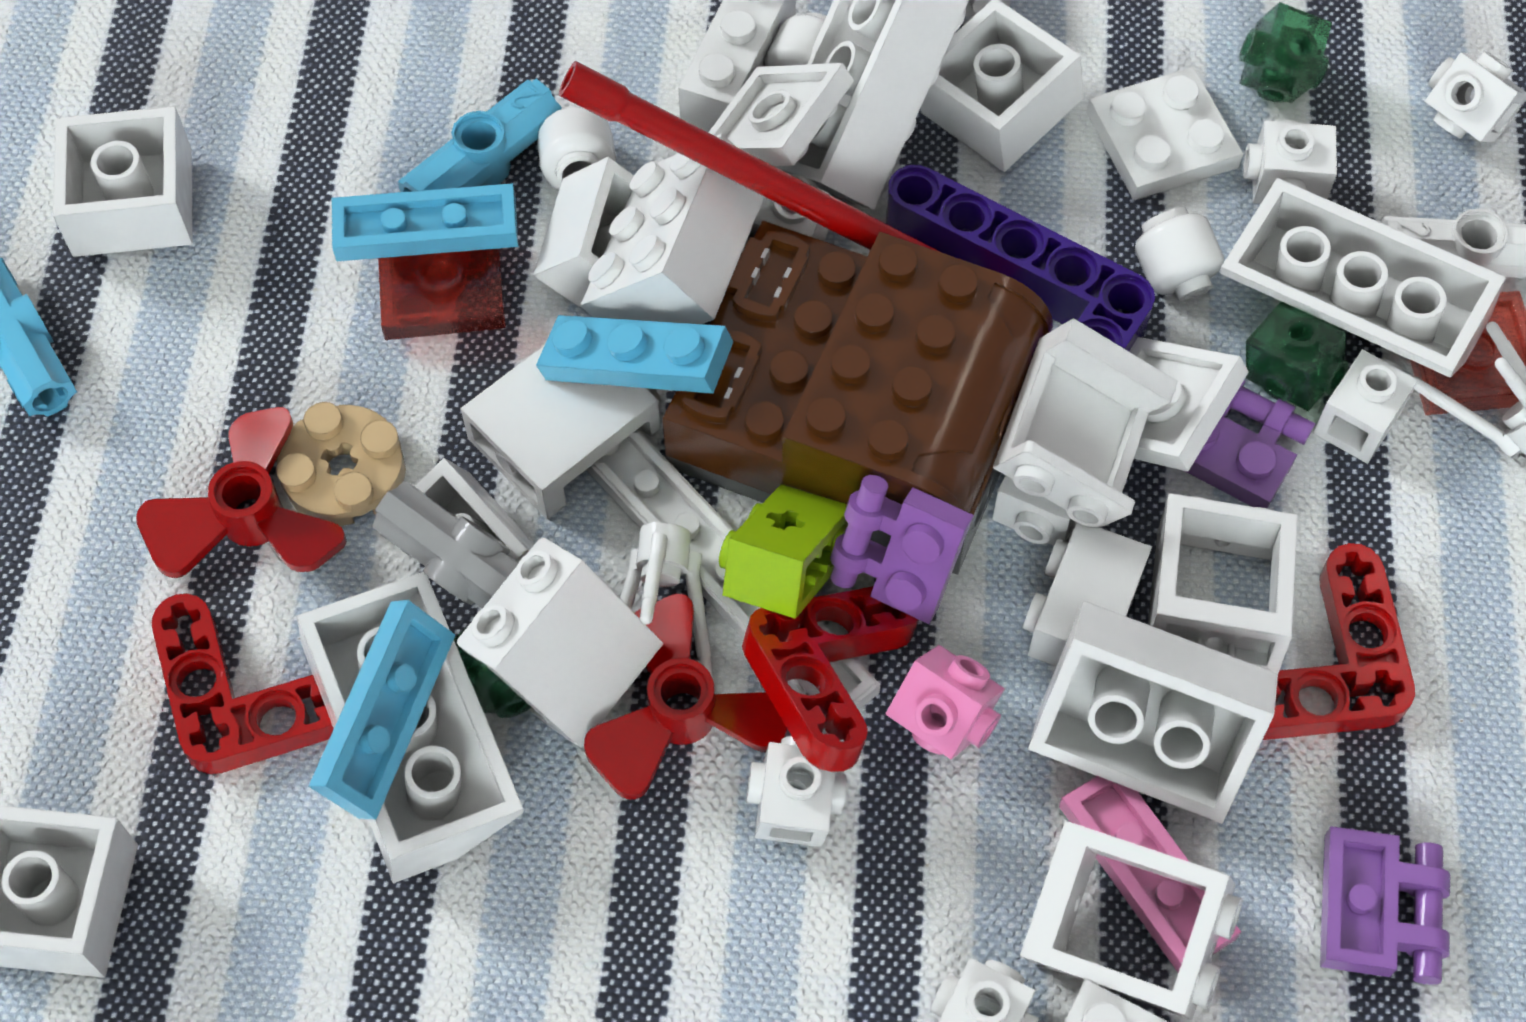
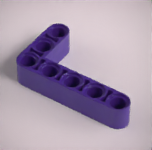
(1047, 256)

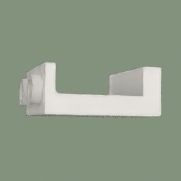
(1081, 423)
(553, 430)
(561, 640)

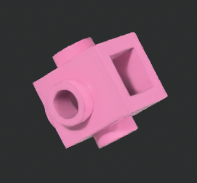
(947, 702)

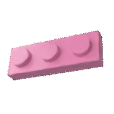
(1161, 903)

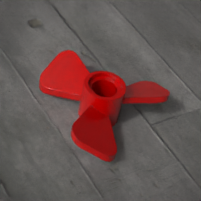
(187, 529)
(633, 745)

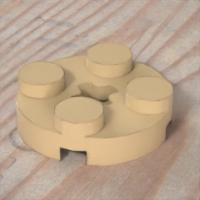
(332, 432)

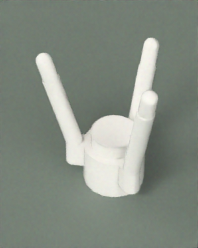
(1514, 373)
(659, 562)

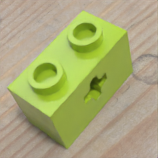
(782, 551)

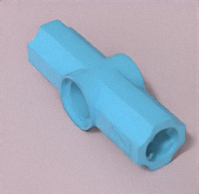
(485, 142)
(27, 355)

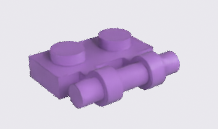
(1247, 462)
(920, 553)
(1363, 899)

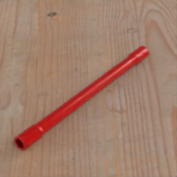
(616, 103)

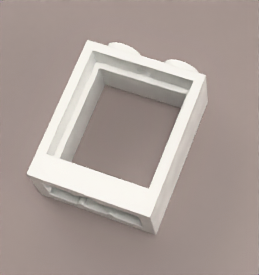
(1235, 529)
(1062, 898)

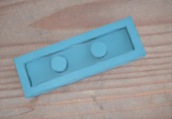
(424, 222)
(635, 353)
(382, 710)

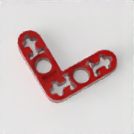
(800, 649)
(1357, 665)
(239, 717)

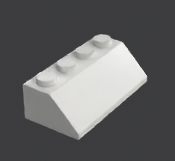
(894, 60)
(1365, 277)
(452, 776)

